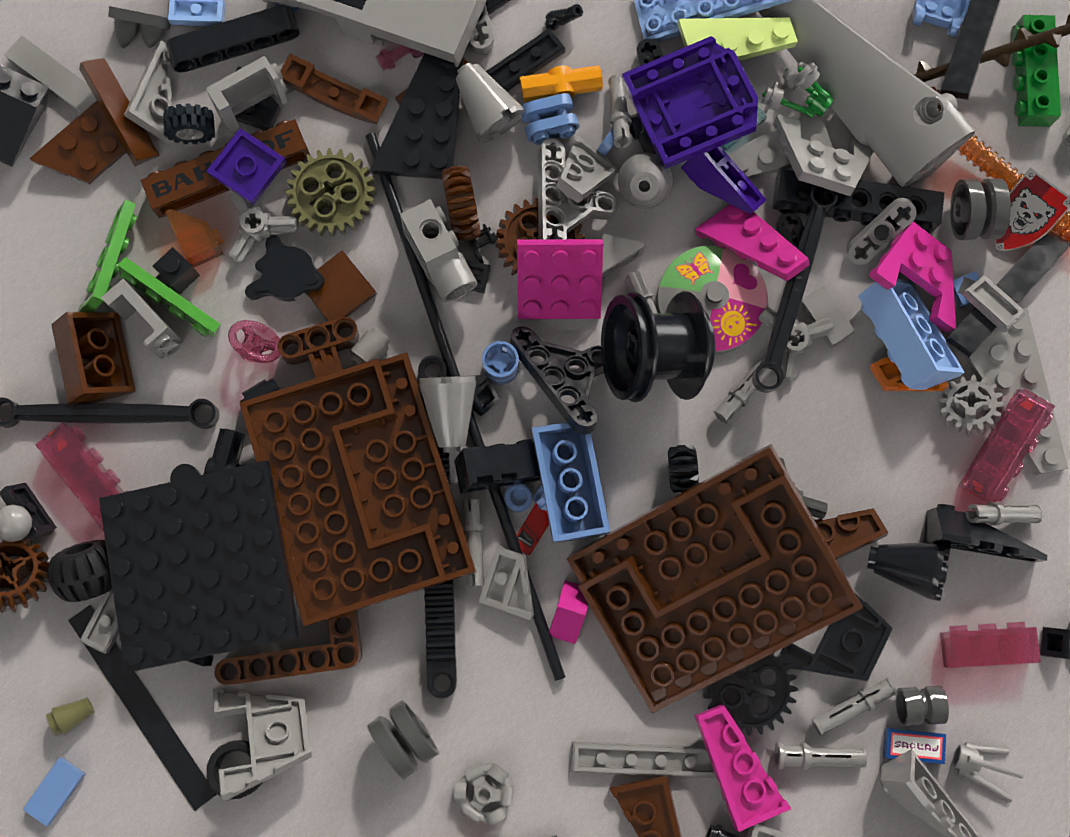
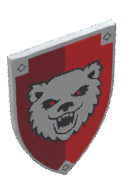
(1034, 211)

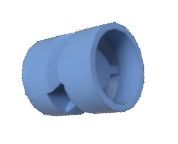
(500, 362)

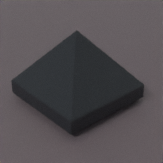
(1055, 643)

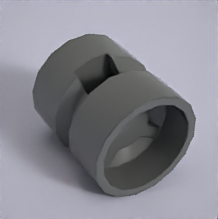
(923, 705)

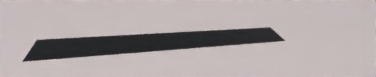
(149, 719)

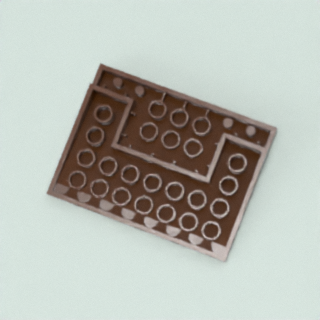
(358, 488)
(713, 580)

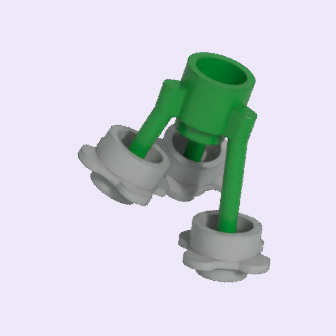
(805, 77)

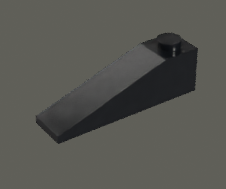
(953, 528)

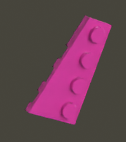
(743, 782)

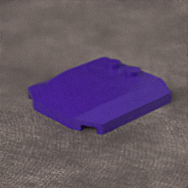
(692, 100)

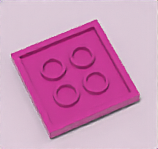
(559, 278)

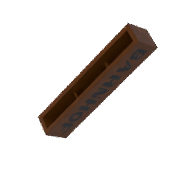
(190, 183)

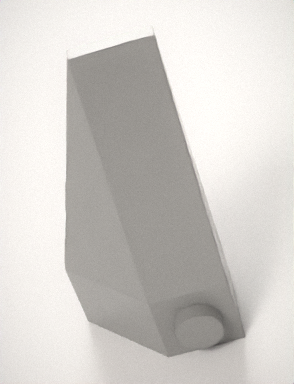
(923, 796)

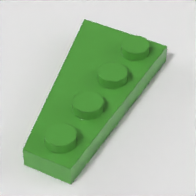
(107, 261)
(167, 297)

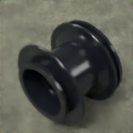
(656, 346)

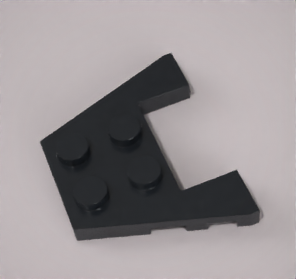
(847, 647)

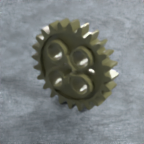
(318, 173)

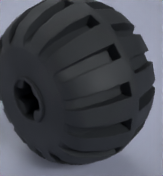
(80, 571)

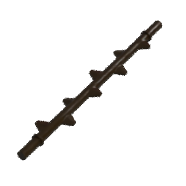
(1002, 53)

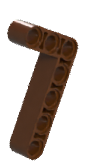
(302, 656)

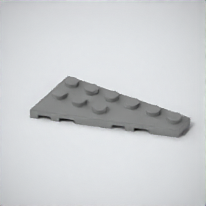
(1013, 364)

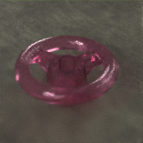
(253, 344)

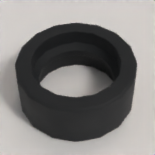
(215, 760)

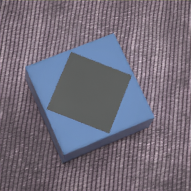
(961, 285)

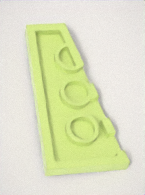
(742, 35)

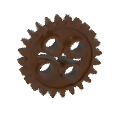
(513, 230)

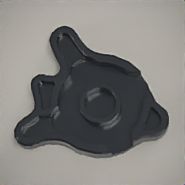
(285, 273)

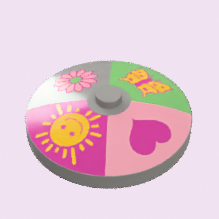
(726, 287)

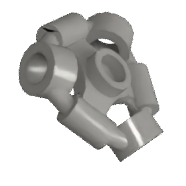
(484, 794)

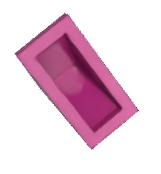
(569, 613)

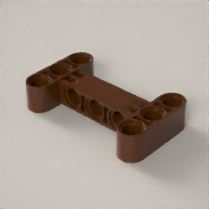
(323, 358)

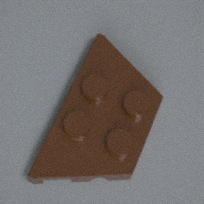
(82, 147)

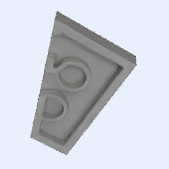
(584, 171)

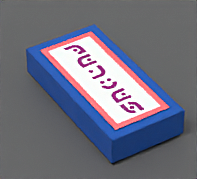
(927, 746)

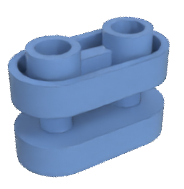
(549, 118)

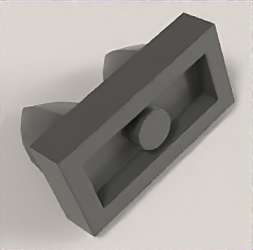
(127, 21)

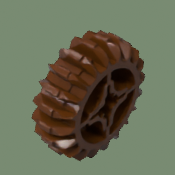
(461, 202)
(33, 561)

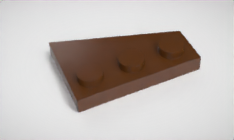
(649, 807)

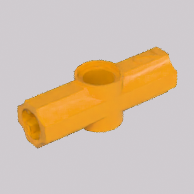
(561, 81)

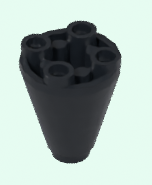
(913, 566)

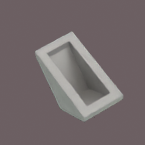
(618, 253)

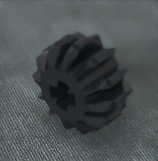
(682, 468)

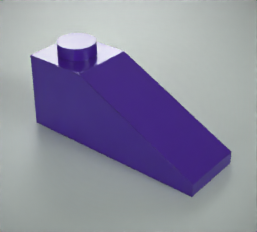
(723, 179)

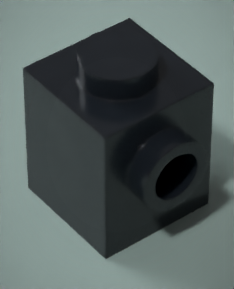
(175, 271)

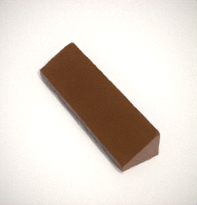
(114, 104)

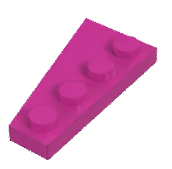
(753, 240)

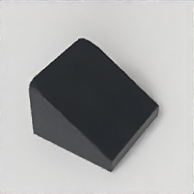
(484, 396)

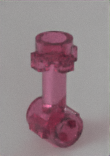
(387, 59)

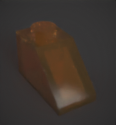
(195, 237)

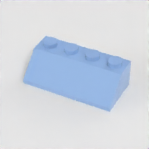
(910, 337)

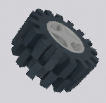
(189, 124)

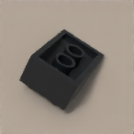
(20, 109)

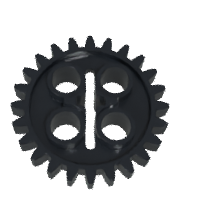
(742, 709)

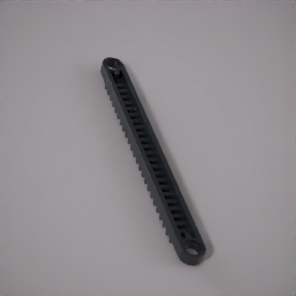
(440, 599)

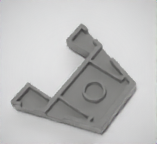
(820, 164)
(276, 737)

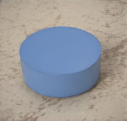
(607, 144)
(518, 497)

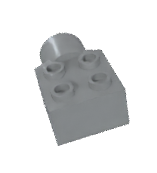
(437, 251)

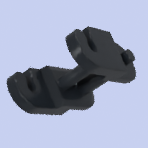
(491, 239)

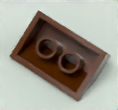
(92, 356)

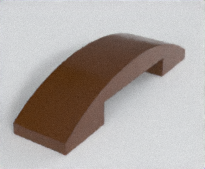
(332, 92)

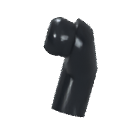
(562, 16)

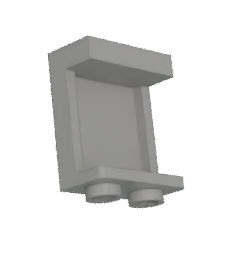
(246, 89)
(127, 301)

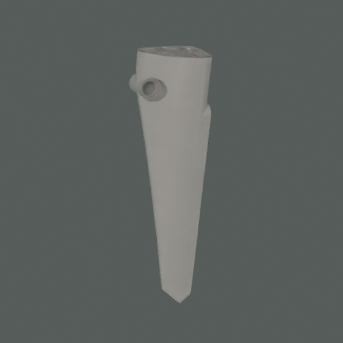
(876, 95)

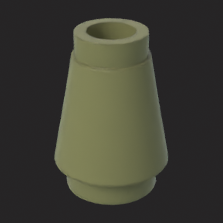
(69, 715)

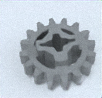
(956, 403)

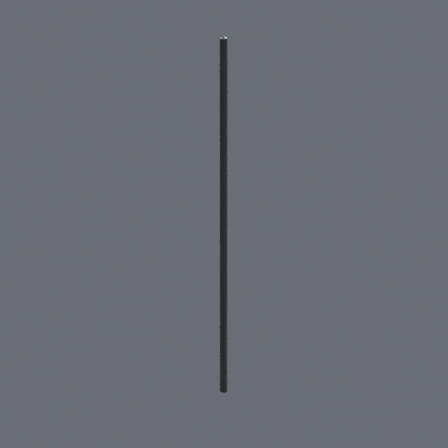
(474, 432)

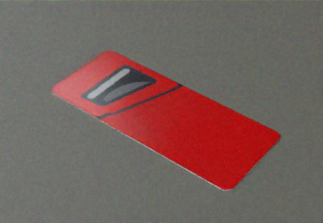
(532, 529)

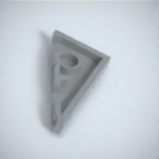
(152, 95)

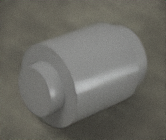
(370, 346)

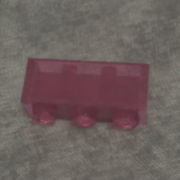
(989, 645)

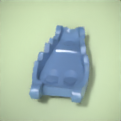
(942, 13)

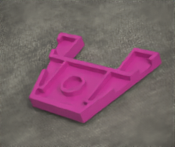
(926, 264)

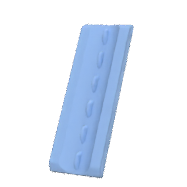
(660, 17)

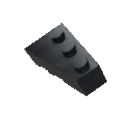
(496, 466)

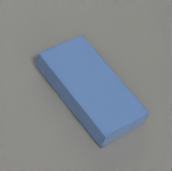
(54, 791)

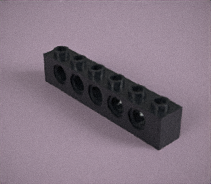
(927, 202)

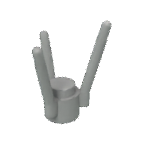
(968, 760)

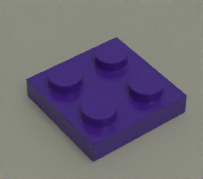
(246, 166)

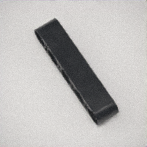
(232, 38)

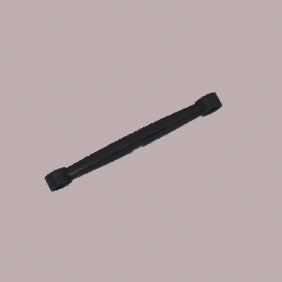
(794, 291)
(108, 413)

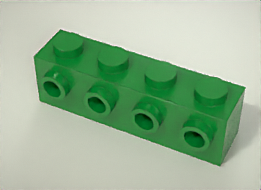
(1036, 76)

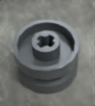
(980, 209)
(400, 741)

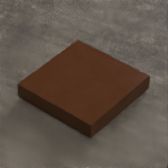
(343, 288)

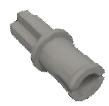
(637, 284)

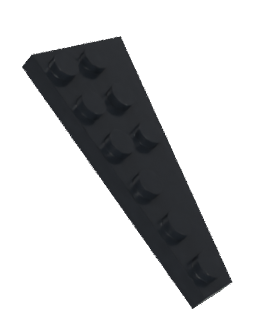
(425, 125)

